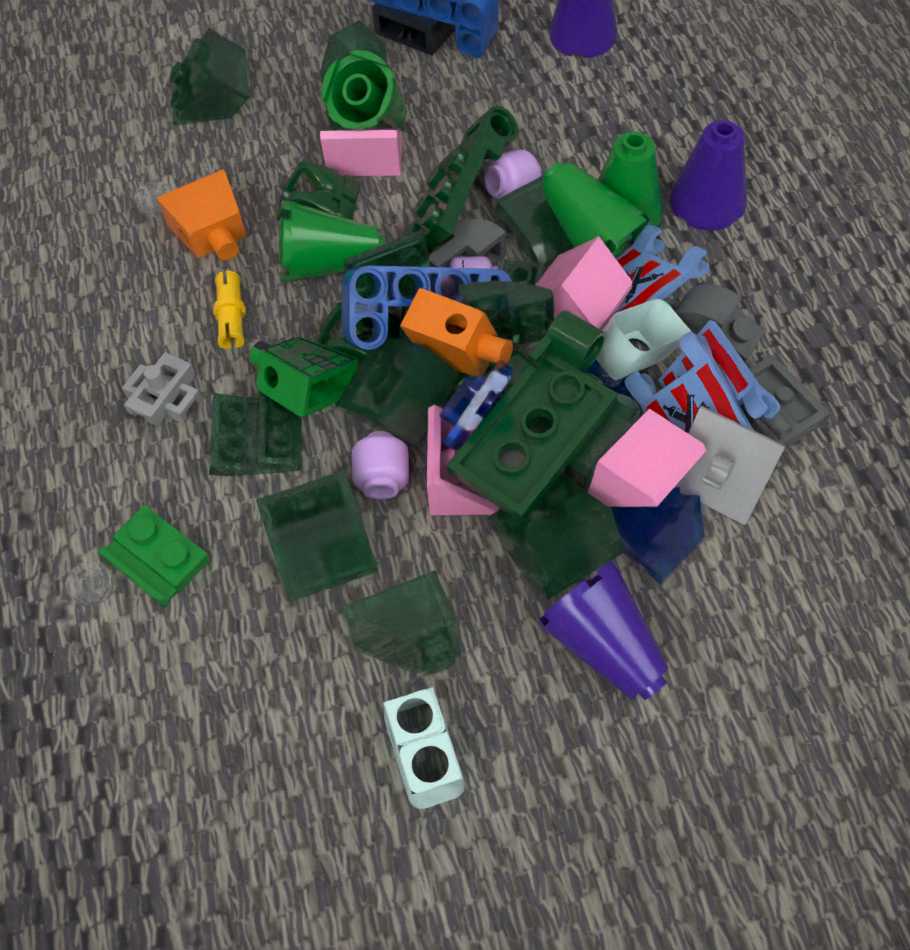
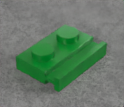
(154, 555)

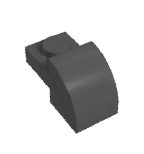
(471, 239)
(719, 305)

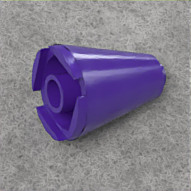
(583, 27)
(713, 180)
(608, 633)

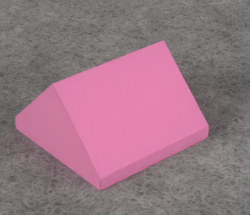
(363, 152)
(587, 282)
(645, 463)
(444, 491)

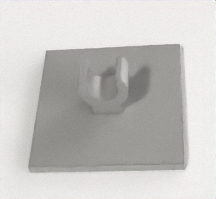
(732, 468)

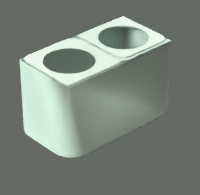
(649, 322)
(452, 783)

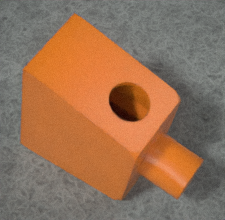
(205, 216)
(455, 333)

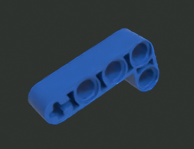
(474, 19)
(387, 294)

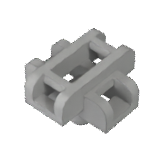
(166, 388)

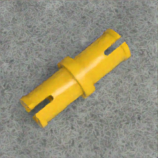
(229, 310)

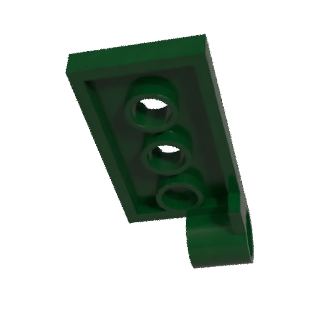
(454, 177)
(548, 388)

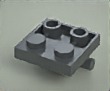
(799, 409)

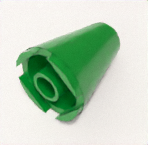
(363, 93)
(634, 174)
(591, 208)
(319, 242)

